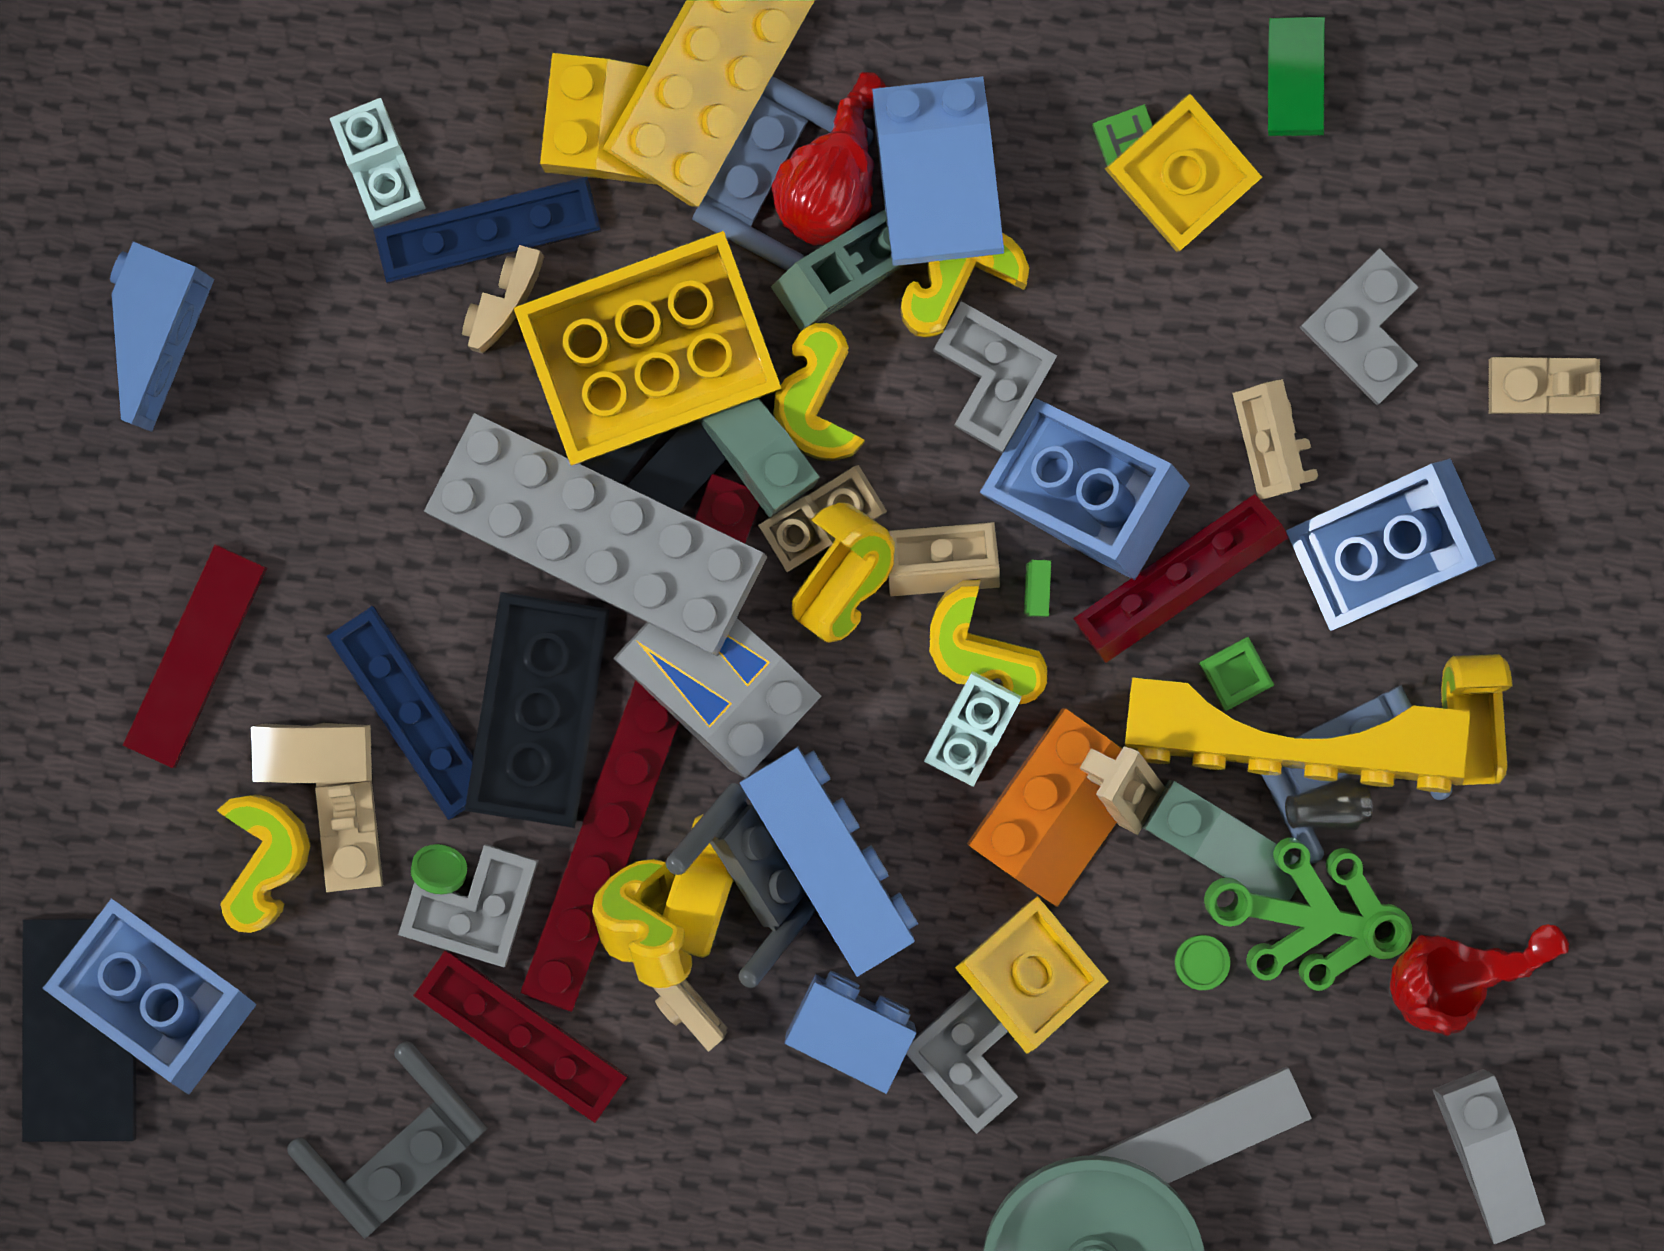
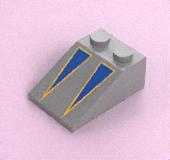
(729, 701)

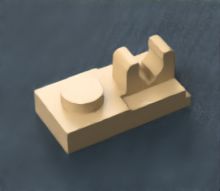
(1544, 385)
(1270, 439)
(1126, 786)
(348, 835)

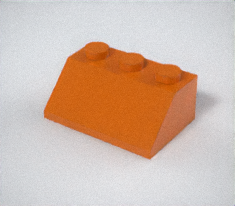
(1049, 812)

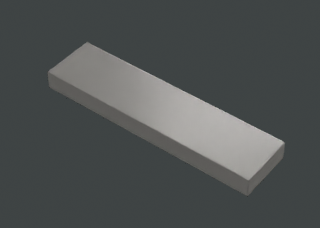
(1216, 1128)

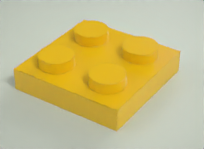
(1183, 172)
(1032, 974)

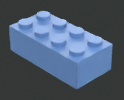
(828, 860)

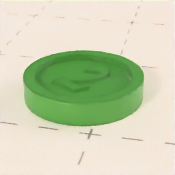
(438, 869)
(1202, 962)

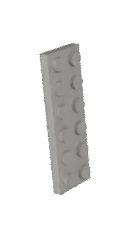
(596, 534)

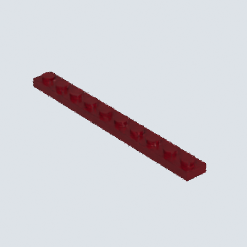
(619, 801)

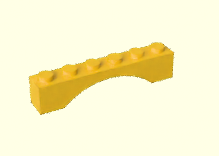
(1415, 745)

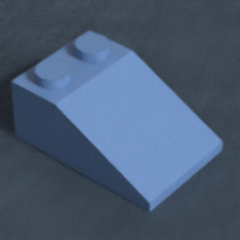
(937, 171)
(153, 317)
(1086, 487)
(1390, 544)
(149, 996)

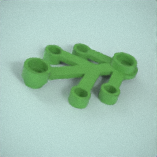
(1316, 919)

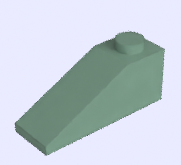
(837, 272)
(761, 454)
(1219, 842)

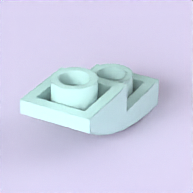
(377, 163)
(972, 728)

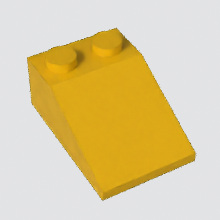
(581, 112)

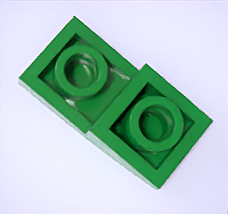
(1296, 76)

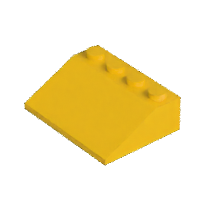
(647, 348)

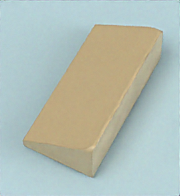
(942, 557)

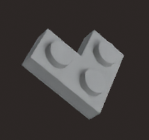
(1350, 328)
(1008, 369)
(483, 921)
(952, 1060)

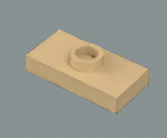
(685, 1005)

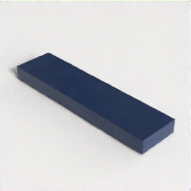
(487, 230)
(406, 708)

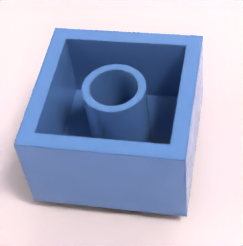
(852, 1031)

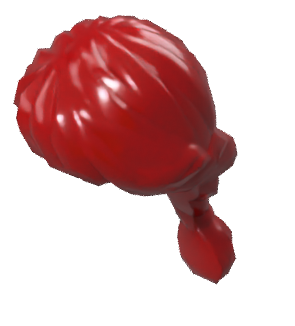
(829, 181)
(1445, 982)

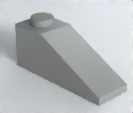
(1490, 1154)

